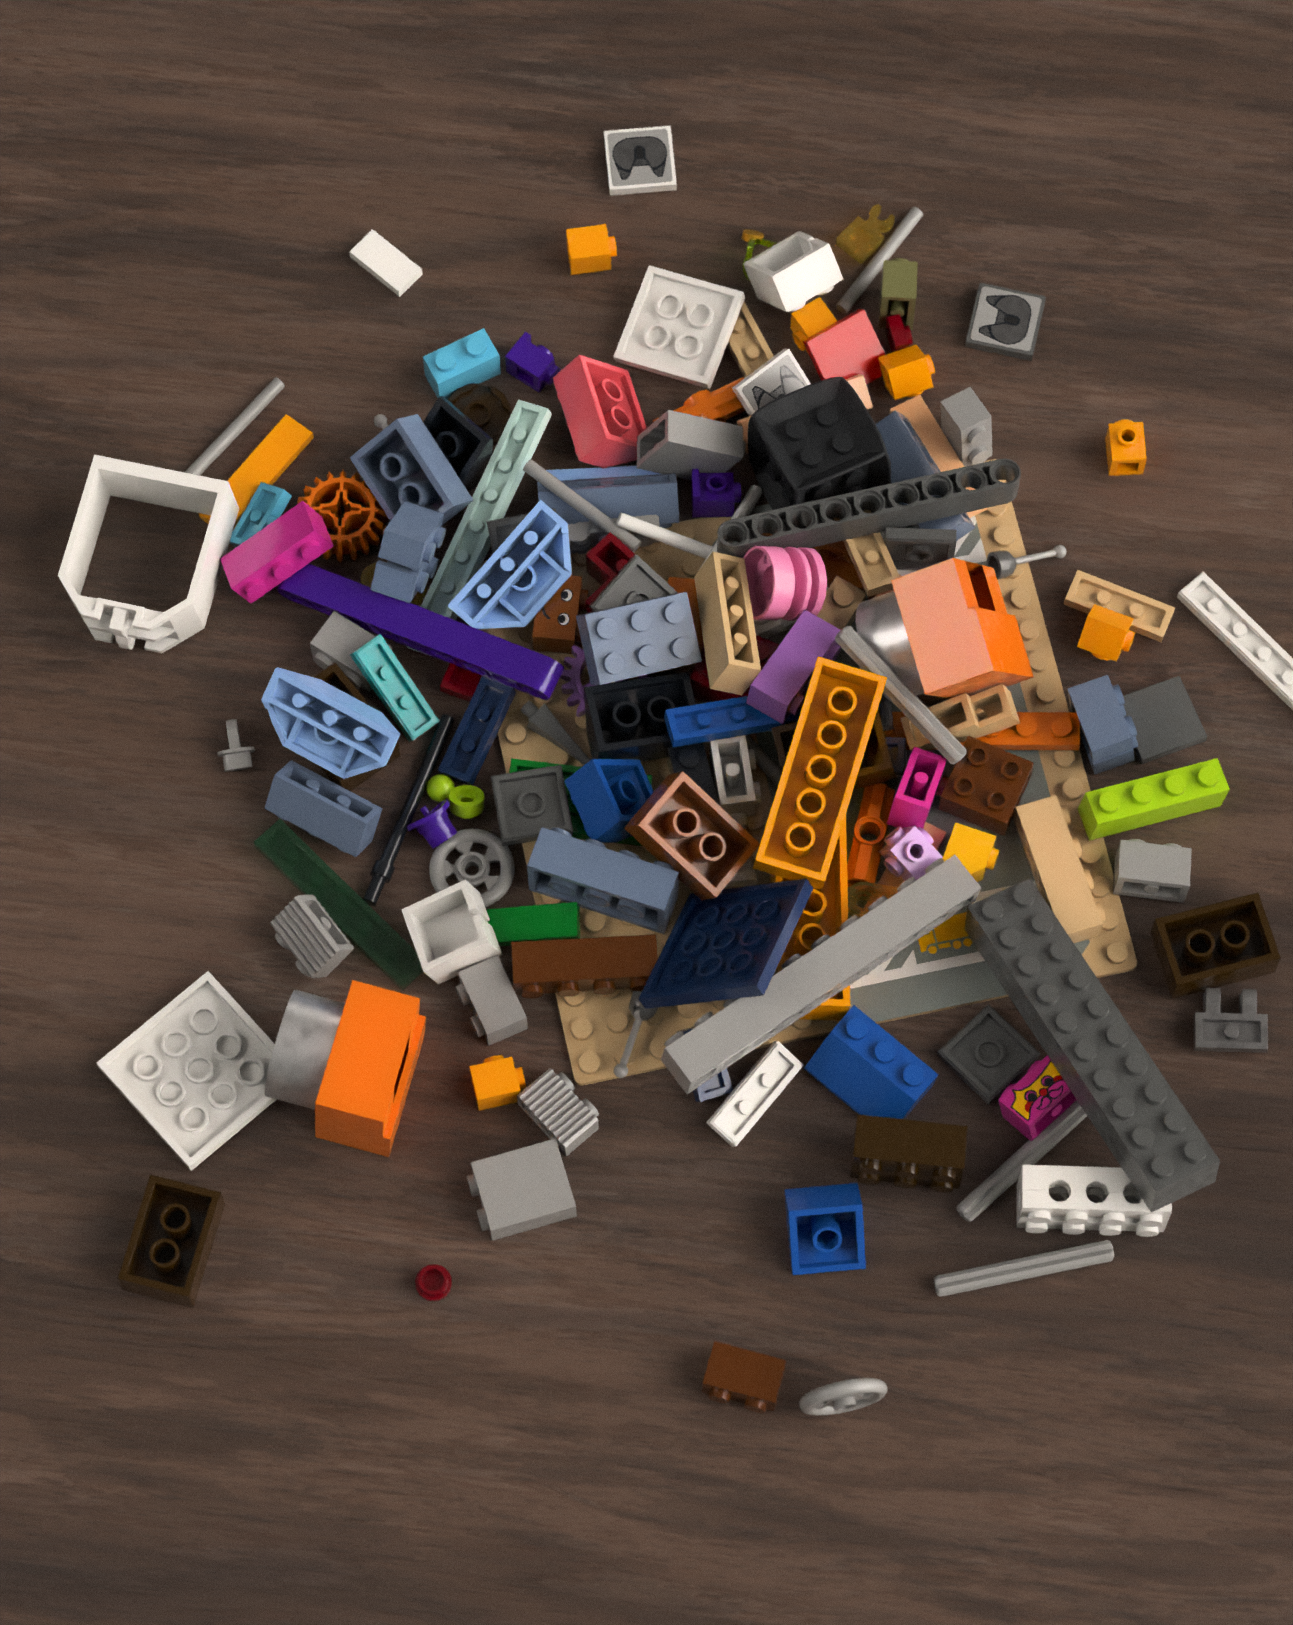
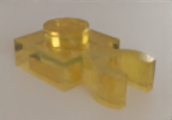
(863, 236)

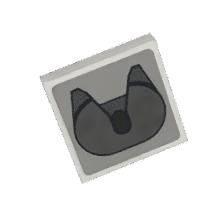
(640, 160)
(770, 381)

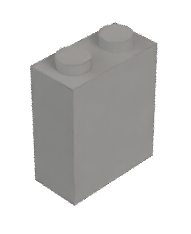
(689, 442)
(522, 1190)

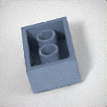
(410, 467)
(638, 638)

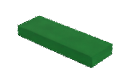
(535, 922)

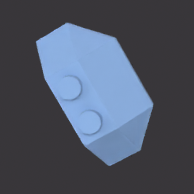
(518, 574)
(328, 724)

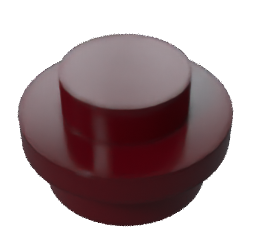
(433, 1282)

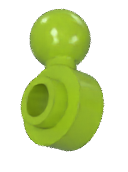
(464, 800)

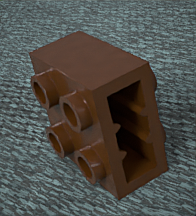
(985, 786)

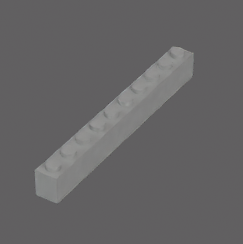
(820, 973)

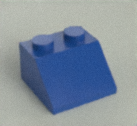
(609, 796)
(825, 1228)

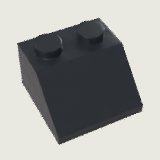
(460, 441)

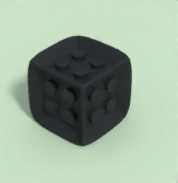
(816, 445)

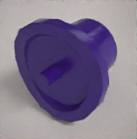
(434, 825)

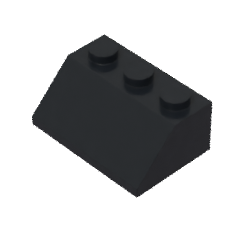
(628, 716)

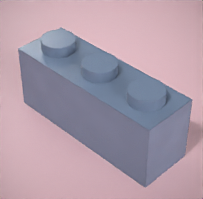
(323, 808)

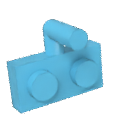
(264, 507)

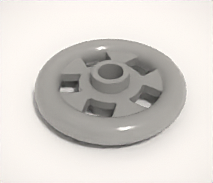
(462, 842)
(843, 1396)

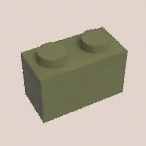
(898, 291)

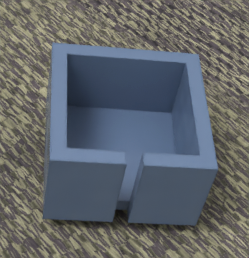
(410, 550)
(1103, 728)

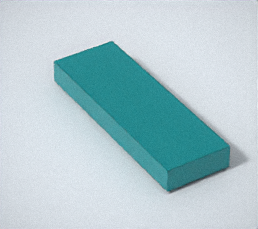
(394, 688)

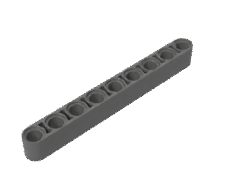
(882, 501)

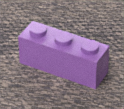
(788, 672)

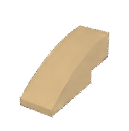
(968, 716)

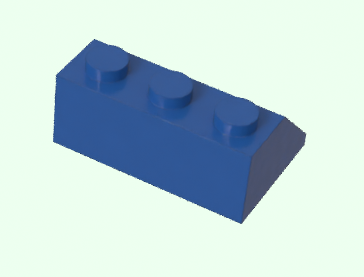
(870, 1068)

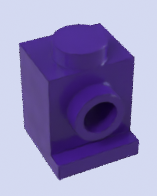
(531, 363)
(714, 494)

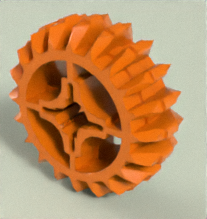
(369, 519)

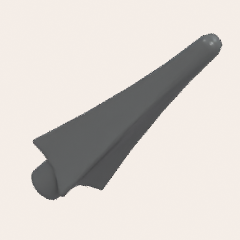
(545, 724)

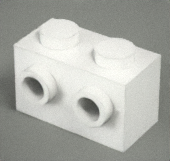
(732, 775)

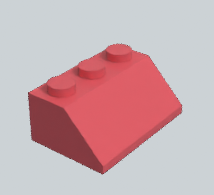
(600, 411)

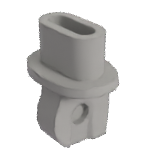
(236, 757)

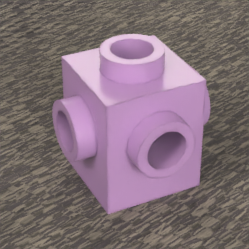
(909, 852)

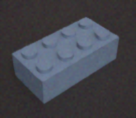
(603, 879)

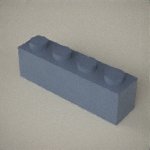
(912, 460)
(626, 494)

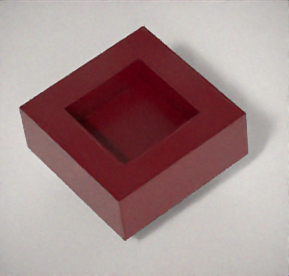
(897, 334)
(460, 682)

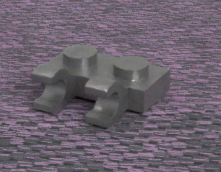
(1230, 1031)

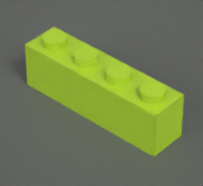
(1153, 799)

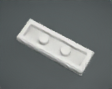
(754, 1093)

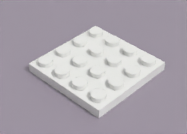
(194, 1070)

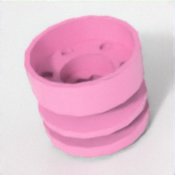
(785, 581)

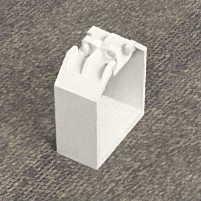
(158, 487)

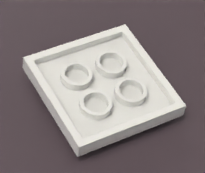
(679, 327)

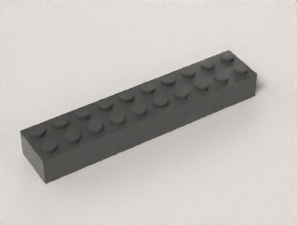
(1091, 1045)

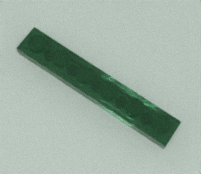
(342, 903)

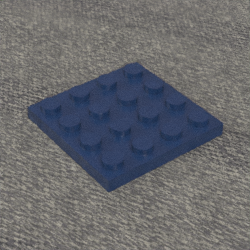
(726, 944)

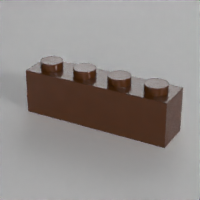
(582, 965)

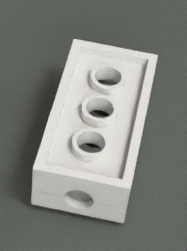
(1084, 1200)

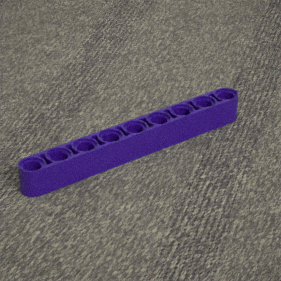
(424, 631)

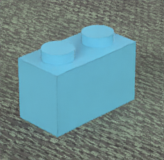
(462, 363)

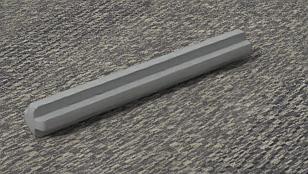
(901, 695)
(1010, 1170)
(1023, 1268)

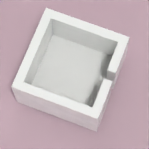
(793, 272)
(451, 931)

